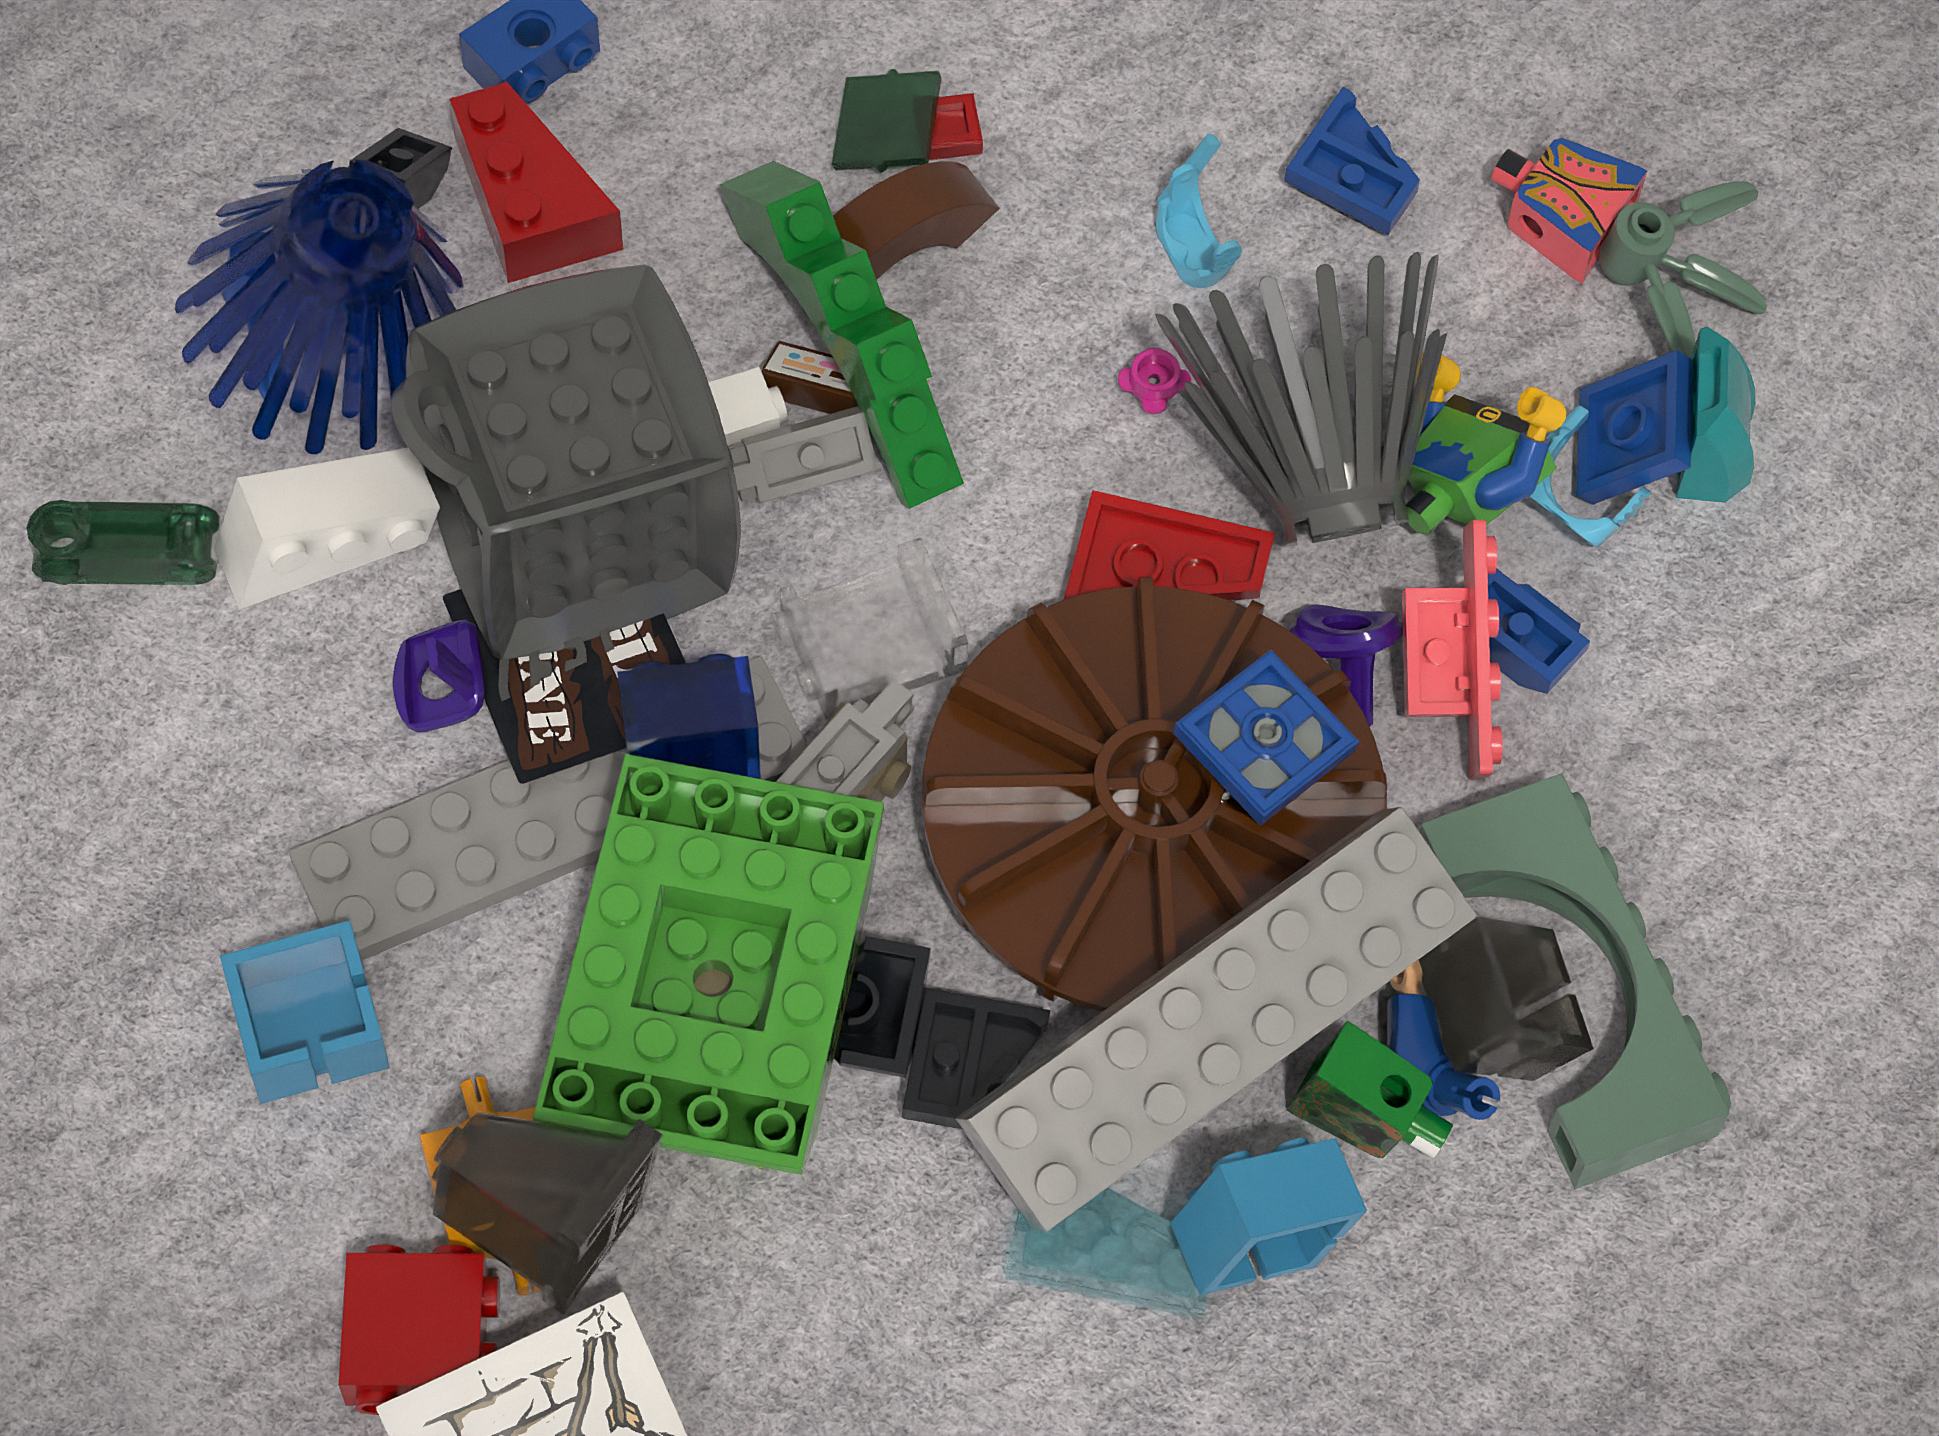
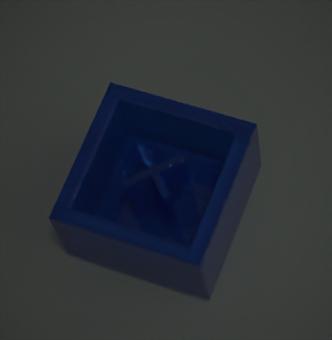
(693, 714)

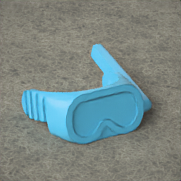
(1184, 226)
(1592, 530)

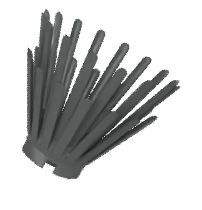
(1327, 473)

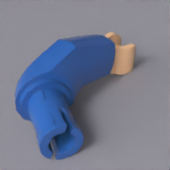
(1416, 1038)

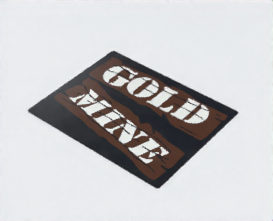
(571, 712)

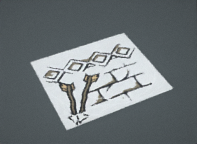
(565, 1380)

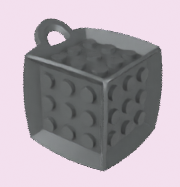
(572, 458)

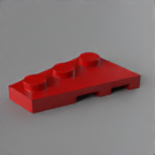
(1172, 546)

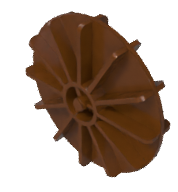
(1079, 818)

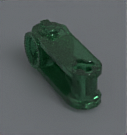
(123, 543)

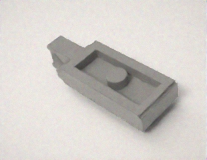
(803, 456)
(853, 744)

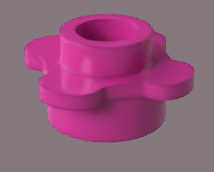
(1153, 364)

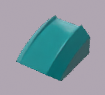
(1720, 422)

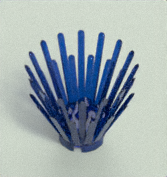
(340, 261)

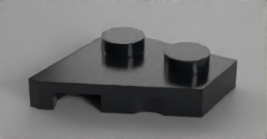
(965, 1052)

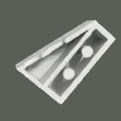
(322, 521)

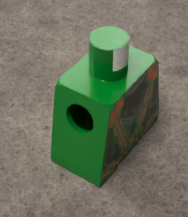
(1369, 1096)

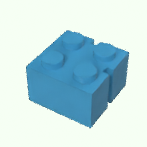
(304, 1011)
(1276, 1204)

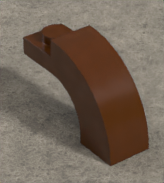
(914, 211)

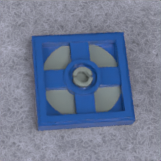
(1265, 737)

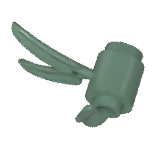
(1640, 243)

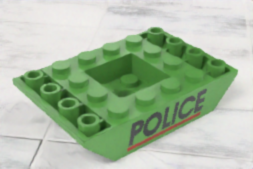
(701, 880)

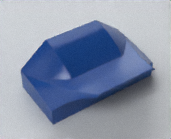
(1534, 636)

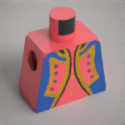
(1567, 201)

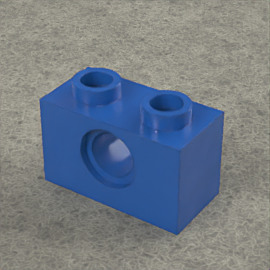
(498, 49)

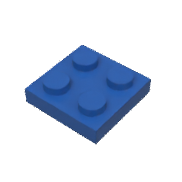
(1635, 427)

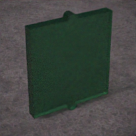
(887, 120)

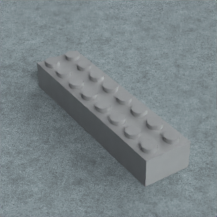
(1216, 1018)

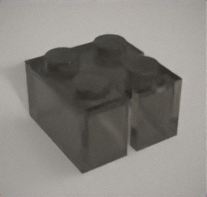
(1482, 982)

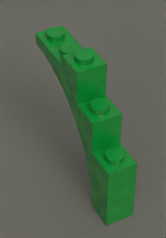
(874, 346)

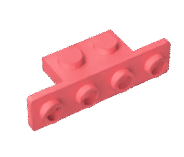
(1450, 651)

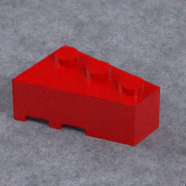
(529, 187)

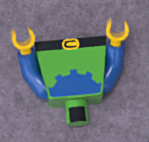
(1478, 458)

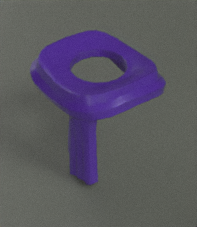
(1353, 639)
(454, 657)

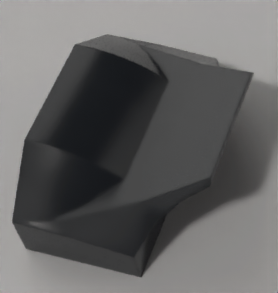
(413, 160)

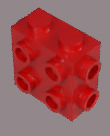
(411, 1319)

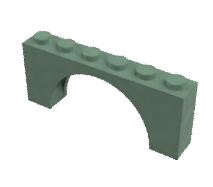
(1660, 1091)

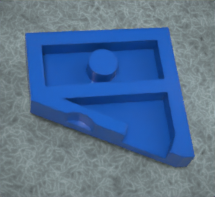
(1353, 167)

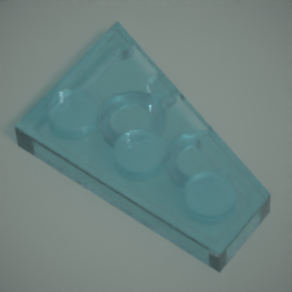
(1108, 1253)

